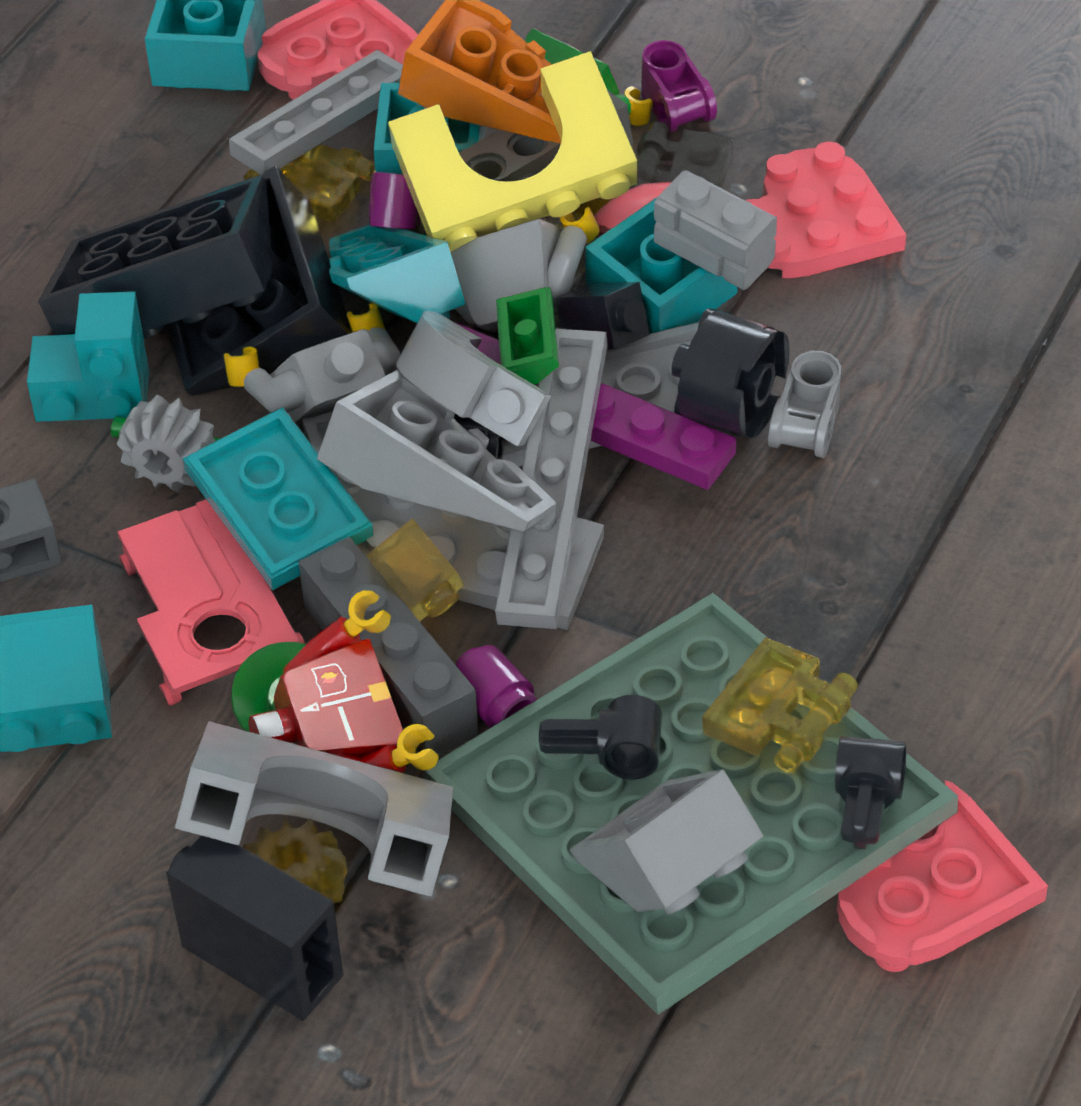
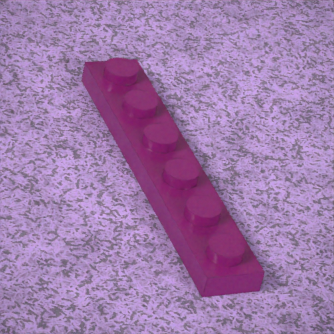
(650, 432)

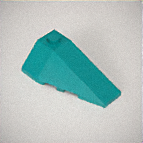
(396, 270)

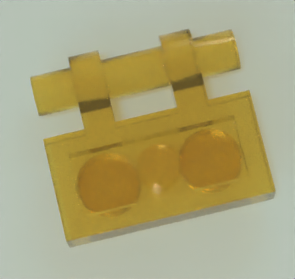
(327, 177)
(763, 695)

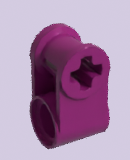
(675, 85)
(392, 202)

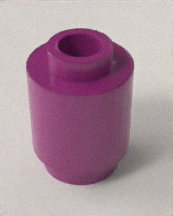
(497, 682)

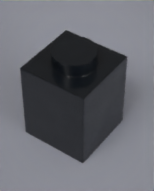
(606, 308)

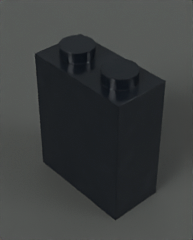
(256, 924)

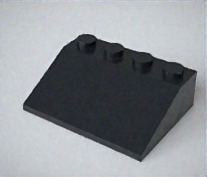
(173, 260)
(293, 313)

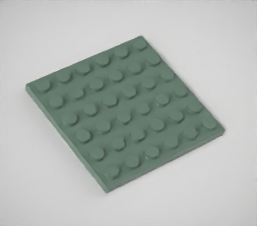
(543, 804)

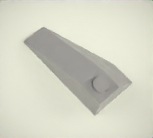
(414, 450)

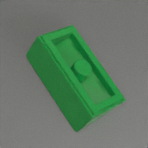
(528, 334)

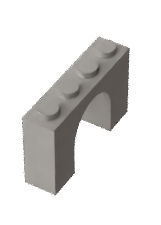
(254, 775)

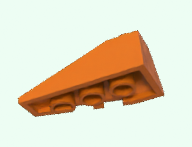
(478, 71)

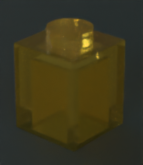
(417, 571)

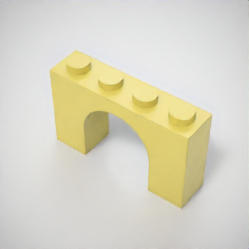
(463, 205)

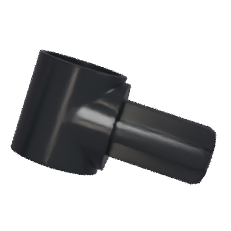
(623, 736)
(868, 780)

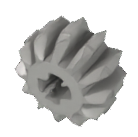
(159, 438)

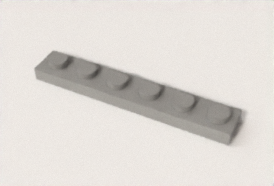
(556, 462)

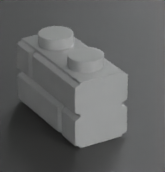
(715, 229)

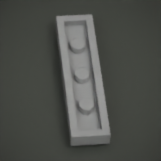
(315, 114)

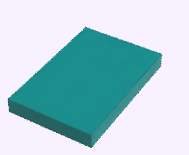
(276, 495)

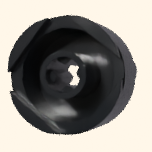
(730, 373)

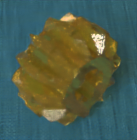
(304, 856)

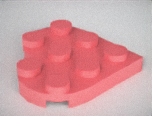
(327, 40)
(825, 212)
(939, 891)

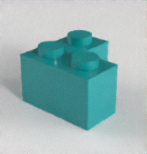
(97, 369)

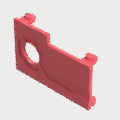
(192, 574)

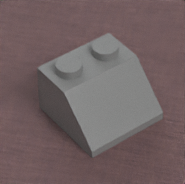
(671, 842)

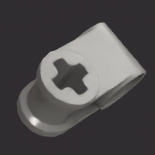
(808, 404)

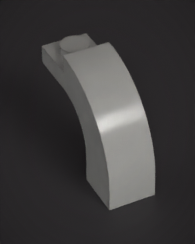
(451, 370)

